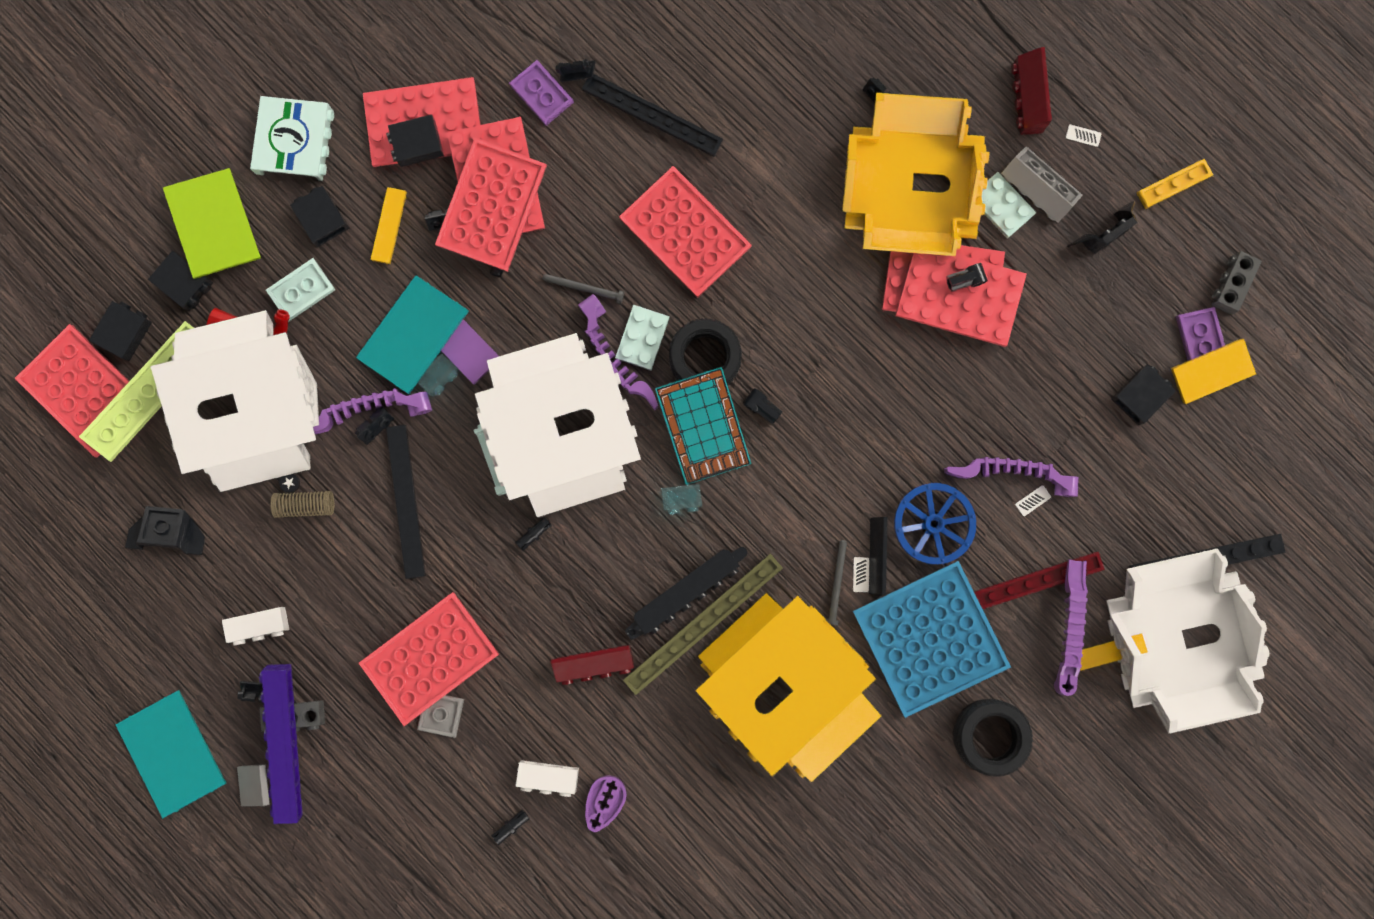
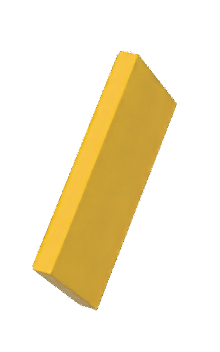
(1213, 371)

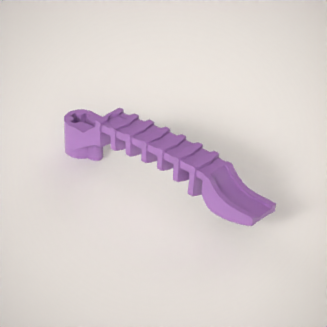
(592, 310)
(416, 403)
(1064, 485)
(1076, 587)

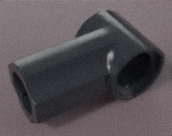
(971, 276)
(758, 403)

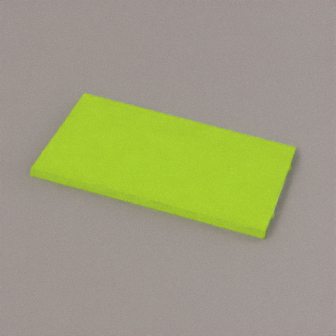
(211, 223)

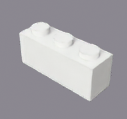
(255, 626)
(547, 778)

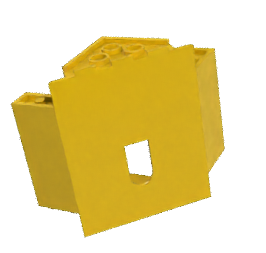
(909, 138)
(818, 665)

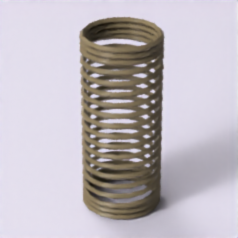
(277, 512)

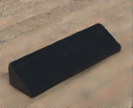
(878, 555)

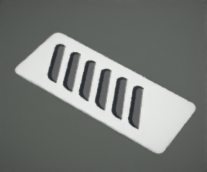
(1083, 135)
(1033, 500)
(861, 574)

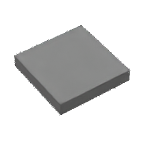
(442, 717)
(253, 785)

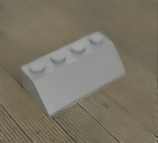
(1041, 184)

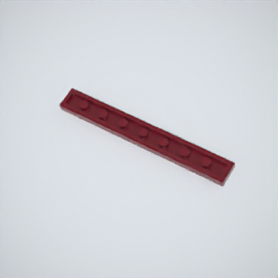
(1034, 582)

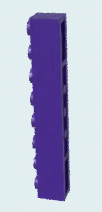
(281, 743)

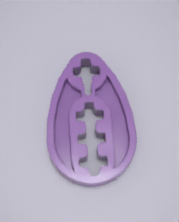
(615, 804)

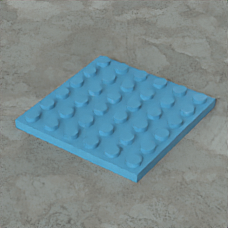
(931, 639)

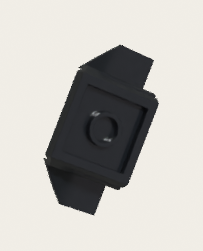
(1126, 222)
(166, 529)

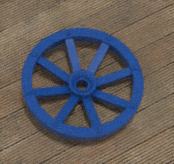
(940, 522)

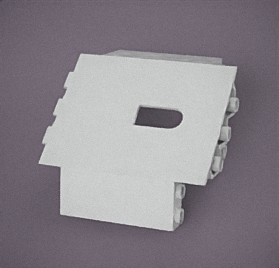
(272, 397)
(522, 433)
(1199, 682)

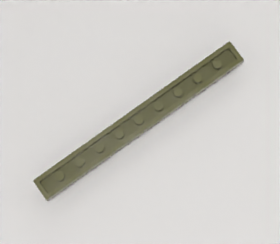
(702, 624)

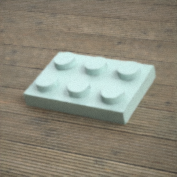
(1005, 206)
(301, 289)
(642, 337)

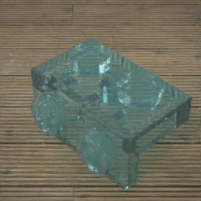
(438, 375)
(681, 498)

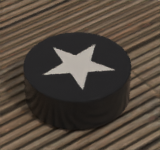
(289, 483)

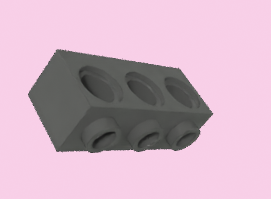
(1244, 279)
(302, 715)

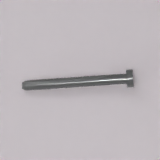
(586, 288)
(837, 583)

